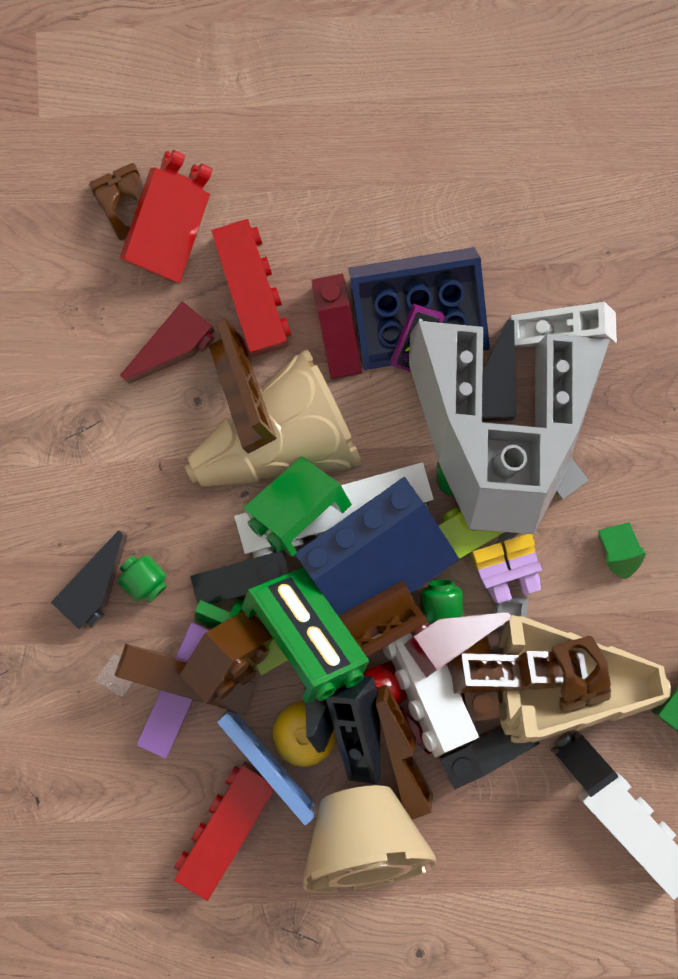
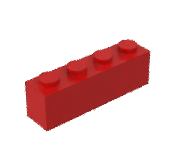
(250, 288)
(225, 831)

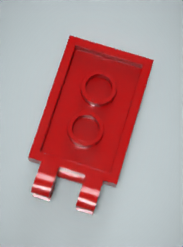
(167, 218)

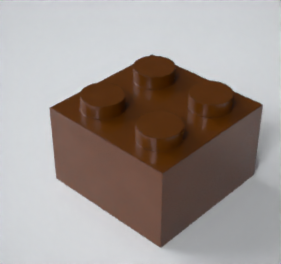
(227, 657)

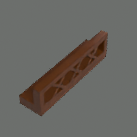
(241, 389)
(383, 616)

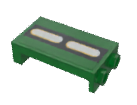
(308, 633)

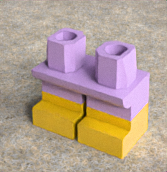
(521, 564)

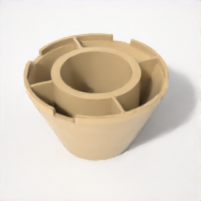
(364, 842)

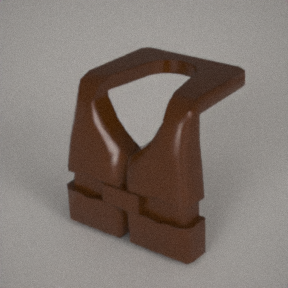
(111, 188)
(577, 690)

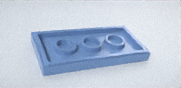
(268, 766)

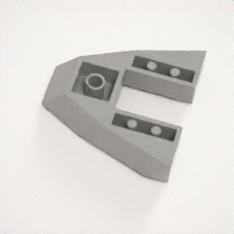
(502, 471)

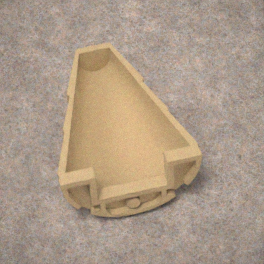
(303, 422)
(536, 712)

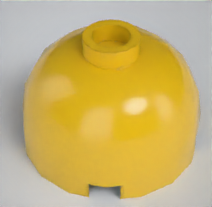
(291, 739)

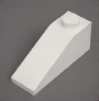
(586, 320)

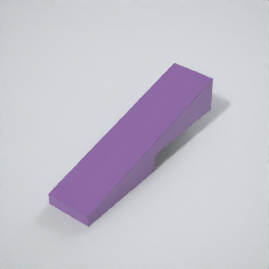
(170, 708)

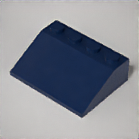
(388, 289)
(377, 548)

